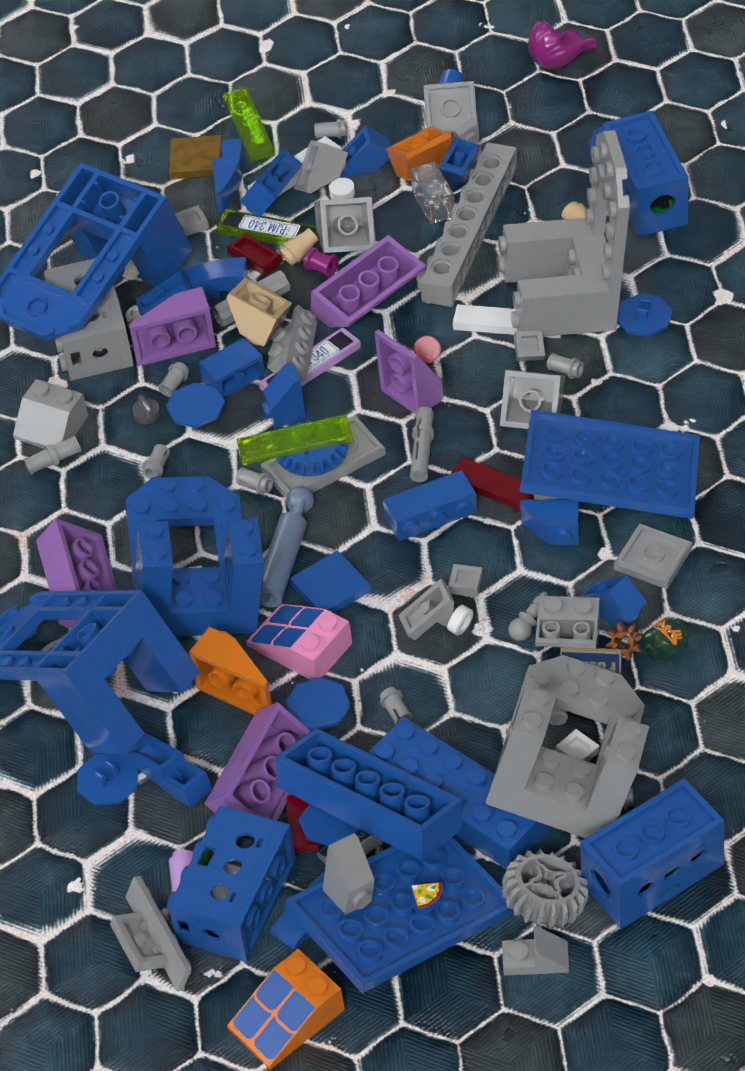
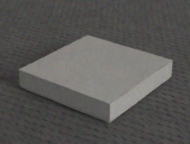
(449, 104)
(653, 556)

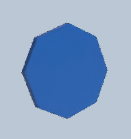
(644, 315)
(195, 405)
(318, 703)
(107, 779)
(324, 827)

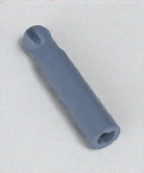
(285, 546)

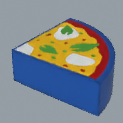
(426, 897)

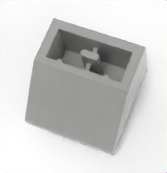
(568, 622)

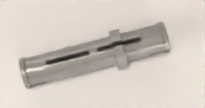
(422, 435)

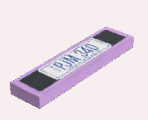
(325, 355)

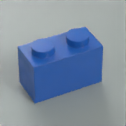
(232, 367)

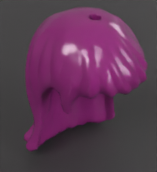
(556, 49)

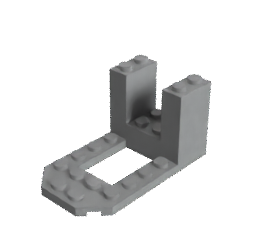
(565, 266)
(557, 786)

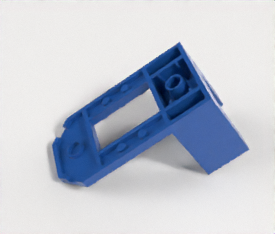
(106, 222)
(195, 597)
(74, 671)

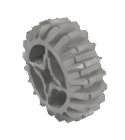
(542, 896)

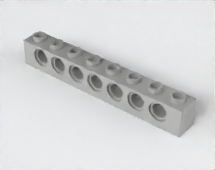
(468, 224)

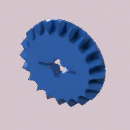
(315, 461)

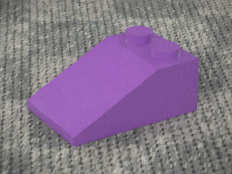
(173, 328)
(406, 375)

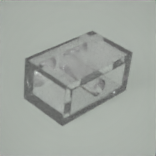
(432, 192)

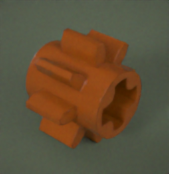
(633, 637)

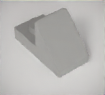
(431, 607)
(536, 956)

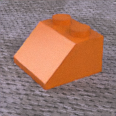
(418, 150)

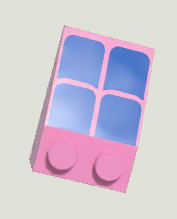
(303, 639)

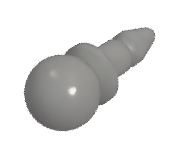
(521, 627)

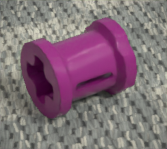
(321, 262)

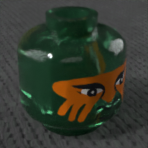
(666, 640)

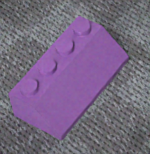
(364, 283)
(74, 560)
(250, 774)

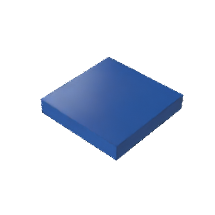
(330, 583)

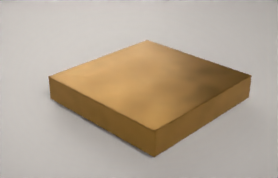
(193, 156)

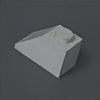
(320, 166)
(348, 875)

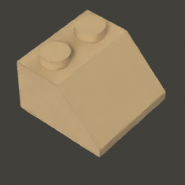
(257, 311)

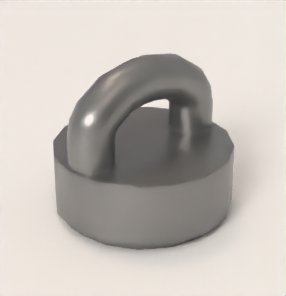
(146, 410)

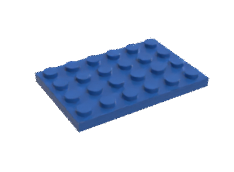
(611, 464)
(386, 934)

